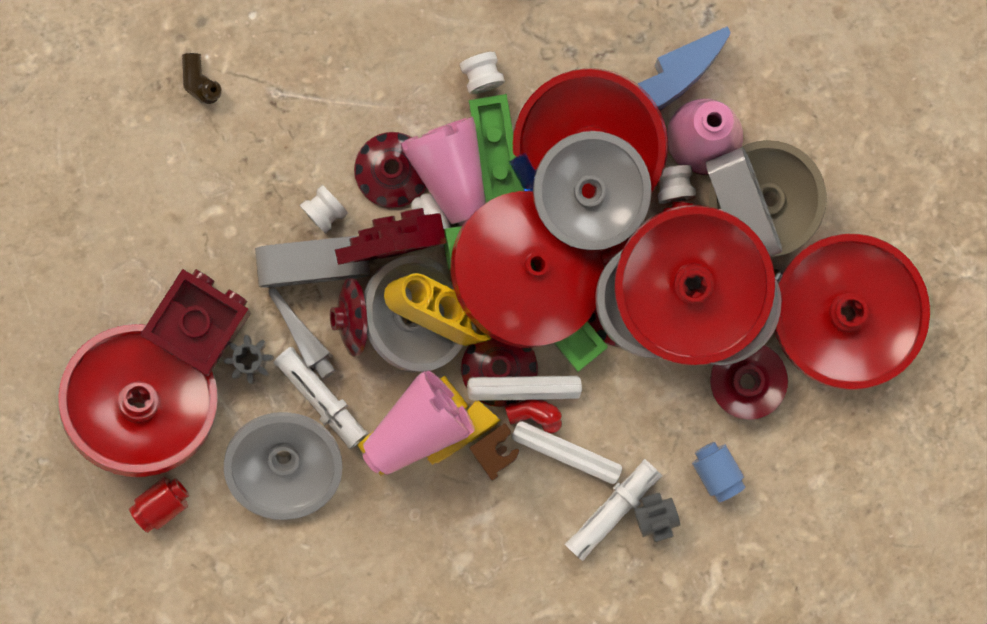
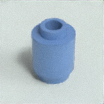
(718, 471)

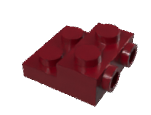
(394, 237)
(196, 321)

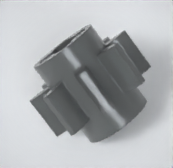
(241, 352)
(657, 517)

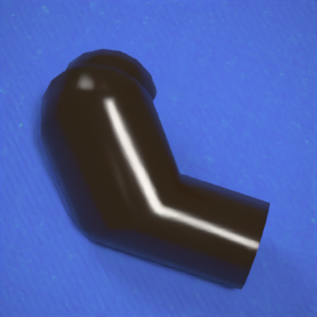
(196, 83)

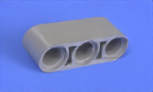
(742, 196)
(305, 263)

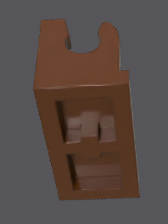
(489, 456)

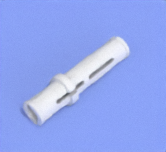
(321, 398)
(617, 505)

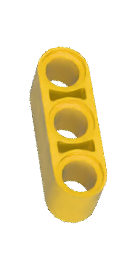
(424, 308)

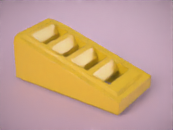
(482, 420)

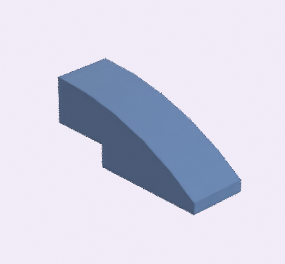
(683, 68)

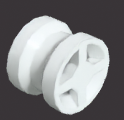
(482, 73)
(676, 185)
(324, 209)

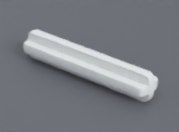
(524, 388)
(567, 452)

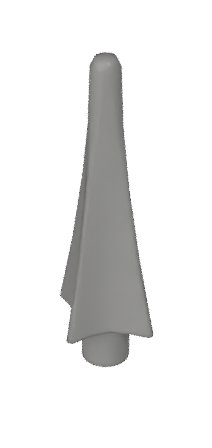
(311, 349)

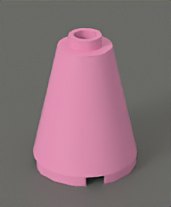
(703, 132)
(450, 167)
(417, 426)

